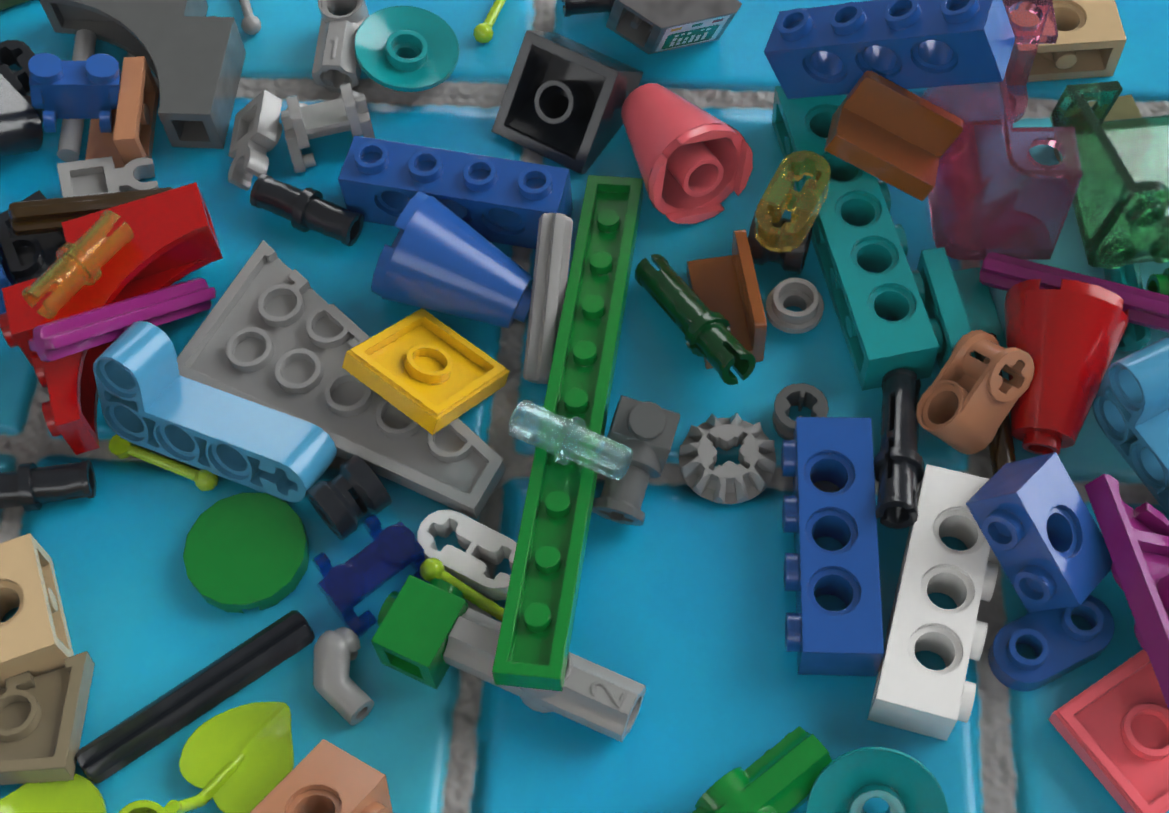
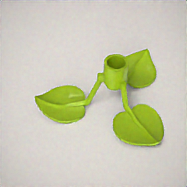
(229, 757)

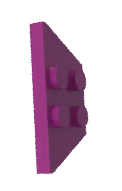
(1140, 567)

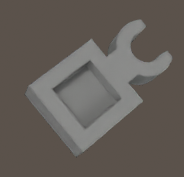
(253, 135)
(101, 176)

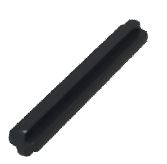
(194, 697)

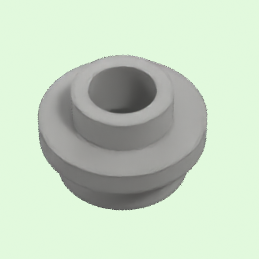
(796, 293)

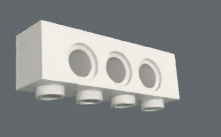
(905, 690)

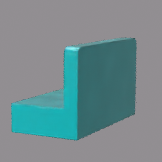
(956, 301)

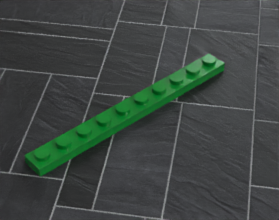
(560, 497)

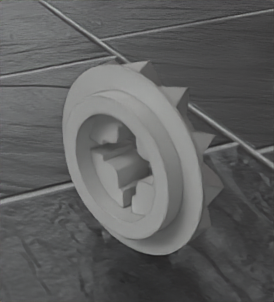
(730, 481)

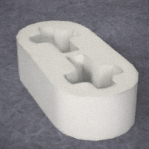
(477, 541)

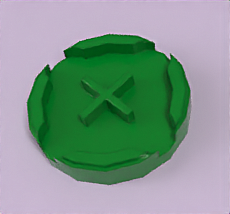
(246, 552)

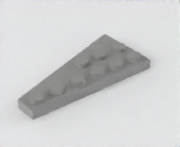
(286, 351)

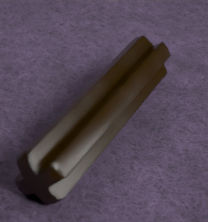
(47, 214)

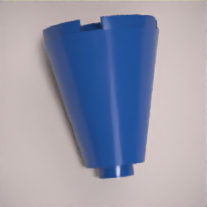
(450, 268)

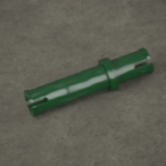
(704, 330)

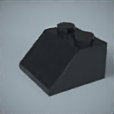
(564, 99)

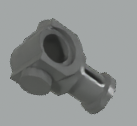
(650, 436)

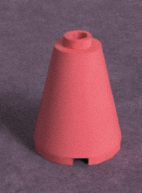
(684, 154)

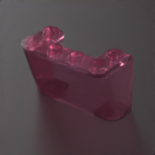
(986, 182)

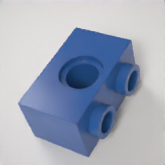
(1041, 533)

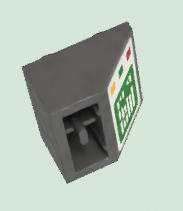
(670, 23)

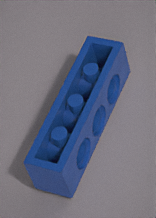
(901, 40)
(487, 192)
(847, 639)

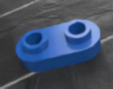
(1056, 641)

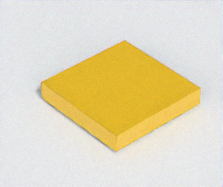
(426, 370)

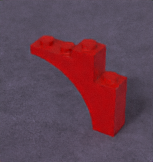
(168, 243)

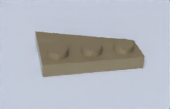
(44, 722)

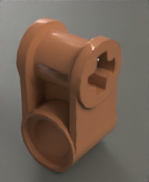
(970, 396)

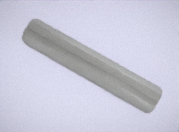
(547, 294)

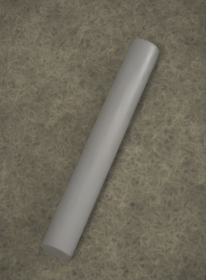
(72, 129)

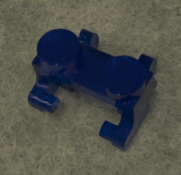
(368, 570)

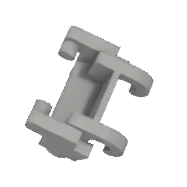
(321, 119)

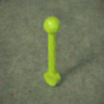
(483, 32)
(123, 449)
(434, 568)

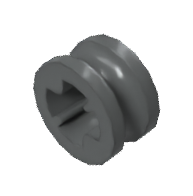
(797, 395)

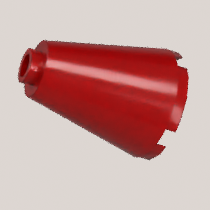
(1072, 344)

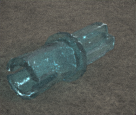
(569, 440)

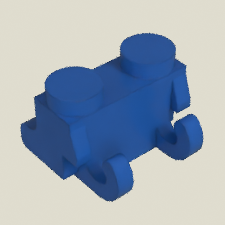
(74, 89)

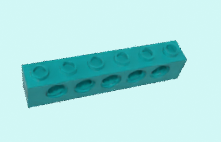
(850, 250)

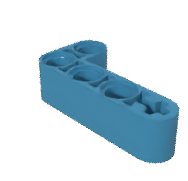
(1135, 414)
(203, 425)

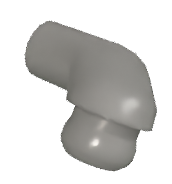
(332, 674)

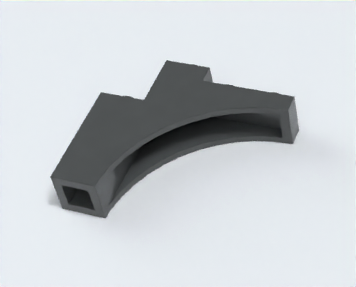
(189, 53)

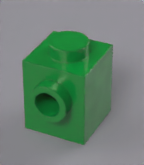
(417, 628)

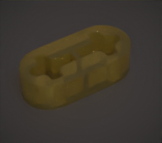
(782, 196)

